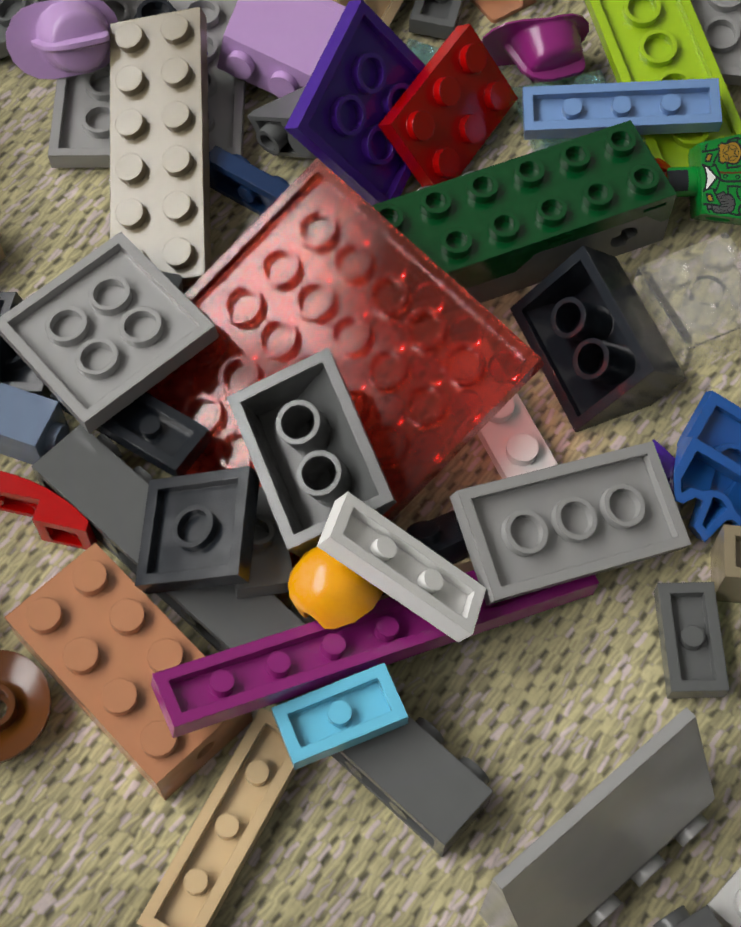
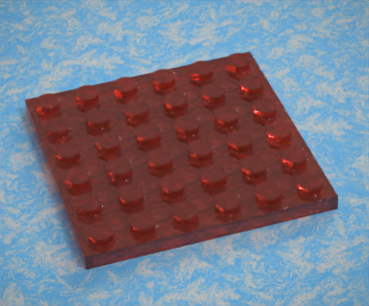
(405, 335)

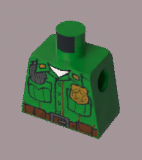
(711, 180)

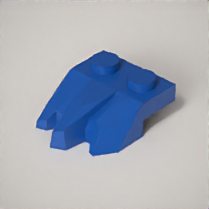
(710, 465)

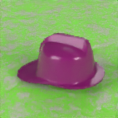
(540, 47)

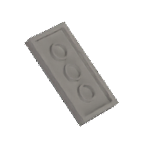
(569, 521)

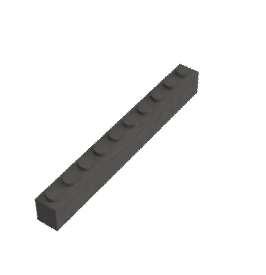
(401, 767)

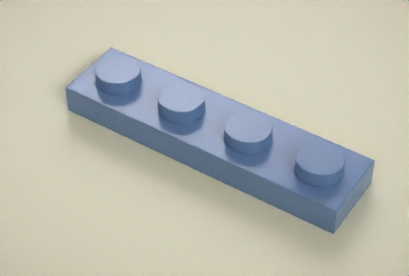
(650, 105)

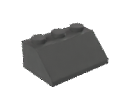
(308, 447)

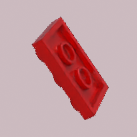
(449, 109)

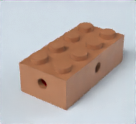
(102, 647)

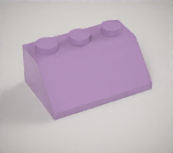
(277, 41)

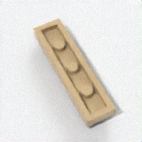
(224, 831)

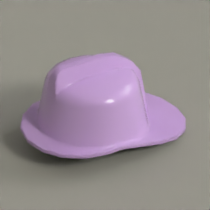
(61, 37)

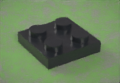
(198, 531)

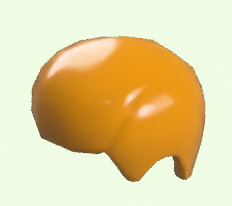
(330, 590)

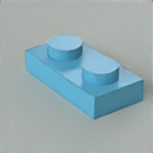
(339, 715)

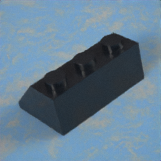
(596, 340)

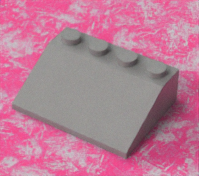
(608, 836)

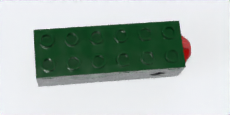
(534, 211)

